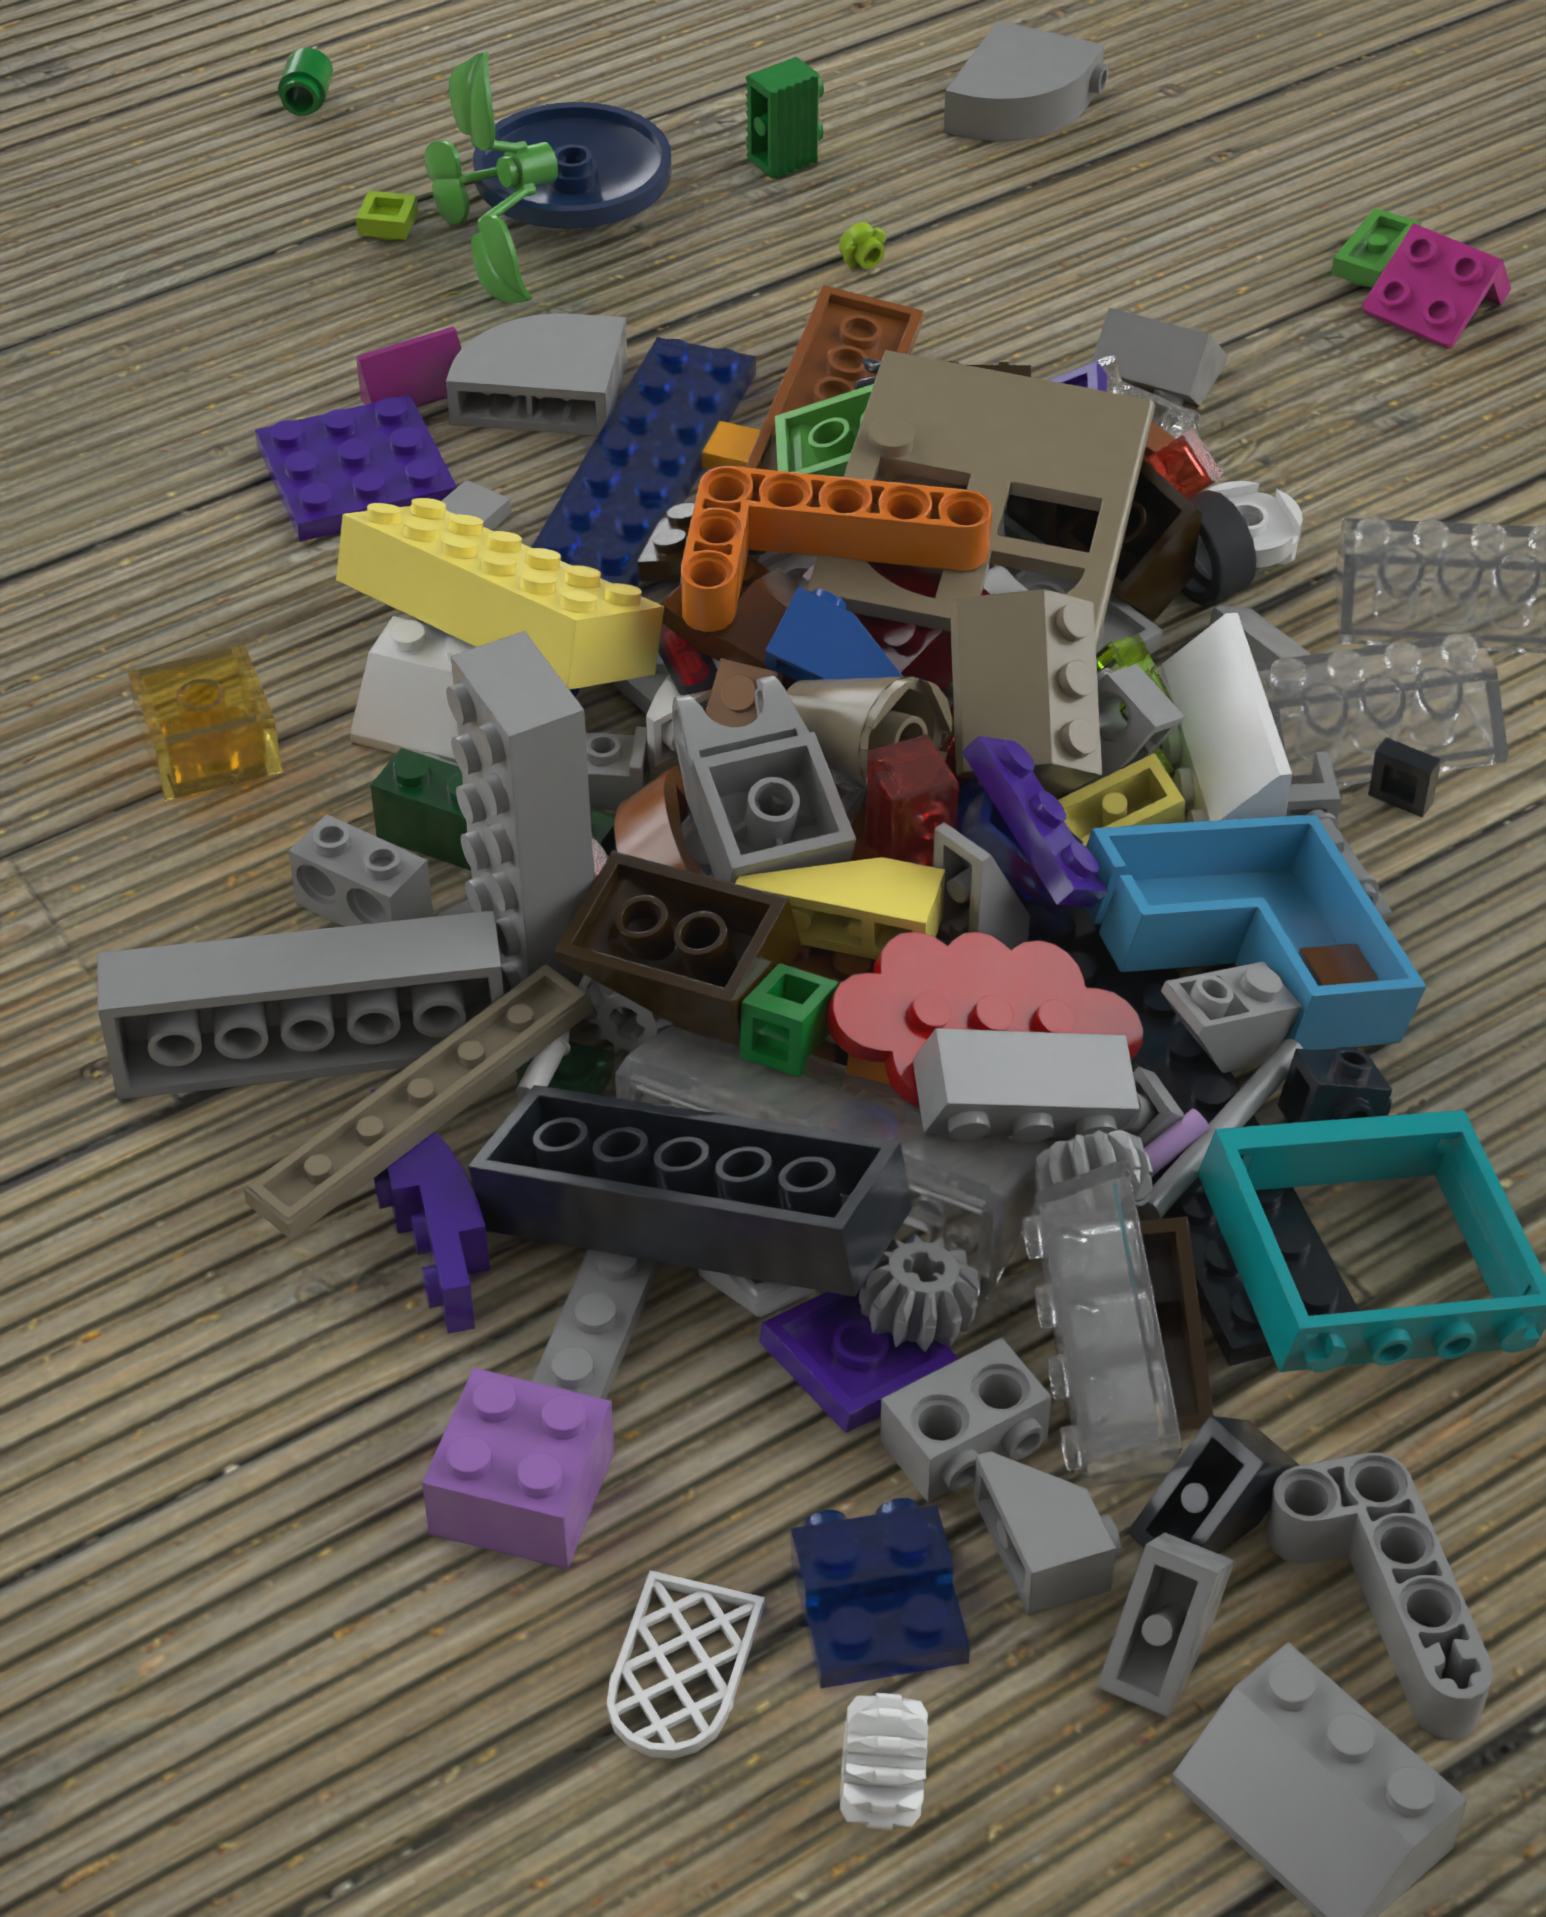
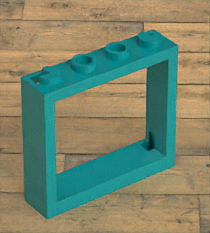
(1369, 1151)

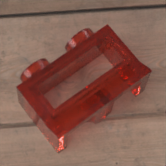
(907, 799)

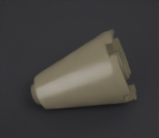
(867, 715)

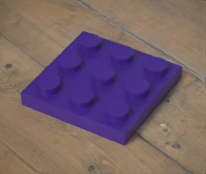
(350, 461)

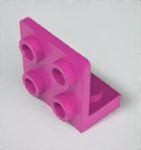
(1435, 286)

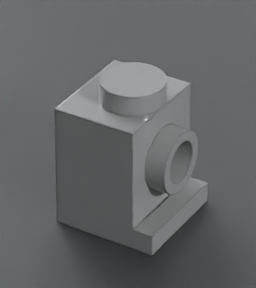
(616, 767)

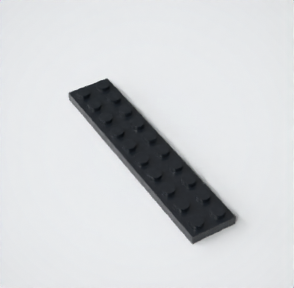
(1200, 1085)

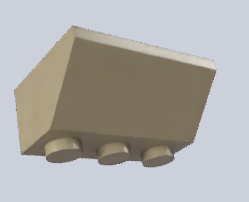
(1030, 678)

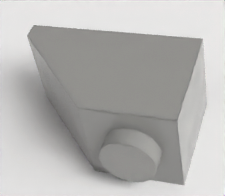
(1045, 1533)
(1165, 1622)

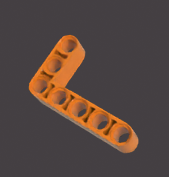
(816, 517)

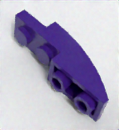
(442, 1211)

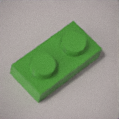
(1371, 247)

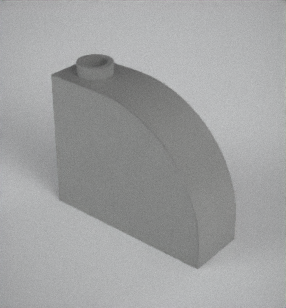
(1023, 84)
(540, 374)

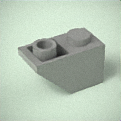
(1234, 1013)

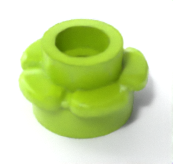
(862, 245)

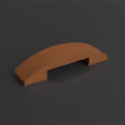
(650, 823)

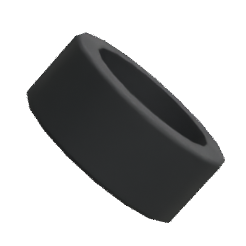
(1224, 551)

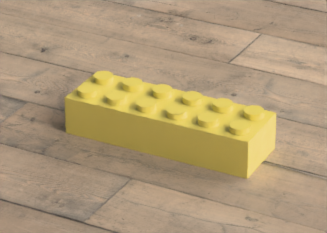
(493, 586)

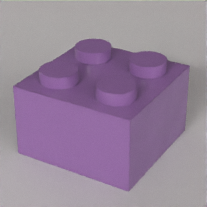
(519, 1468)

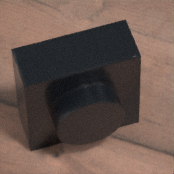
(1404, 777)

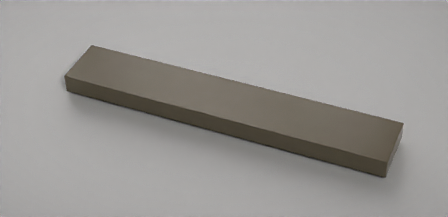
(417, 1101)

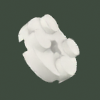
(1272, 521)

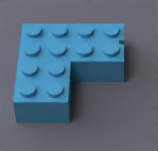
(1250, 898)

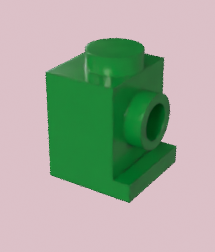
(785, 1019)

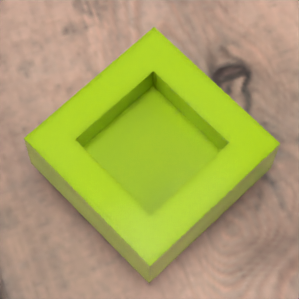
(387, 215)

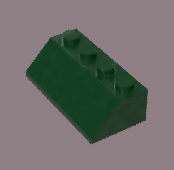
(420, 809)

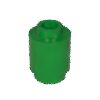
(305, 81)

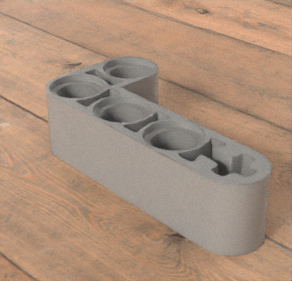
(1423, 1590)

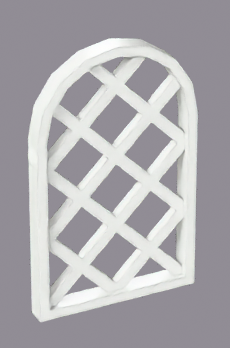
(699, 1592)

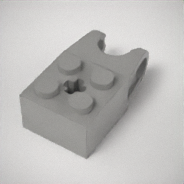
(760, 788)

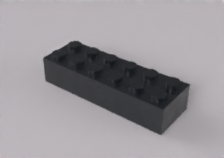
(694, 1188)

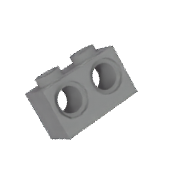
(1149, 718)
(358, 876)
(961, 1410)

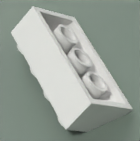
(1228, 741)

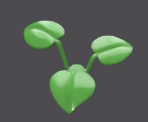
(519, 168)

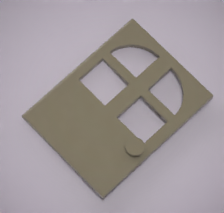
(997, 439)

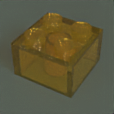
(205, 722)

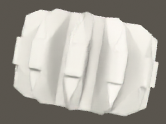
(884, 1761)

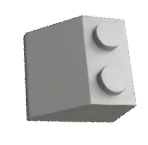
(1161, 356)

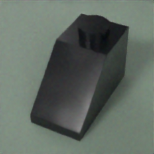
(1215, 1487)

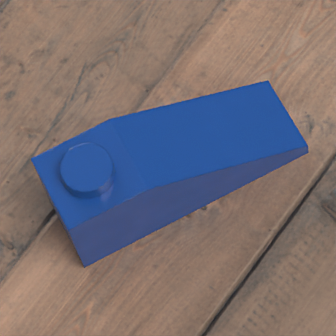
(824, 642)

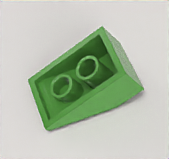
(821, 434)

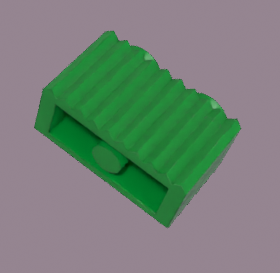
(783, 117)

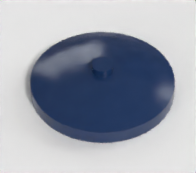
(606, 162)

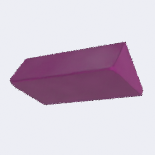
(409, 368)

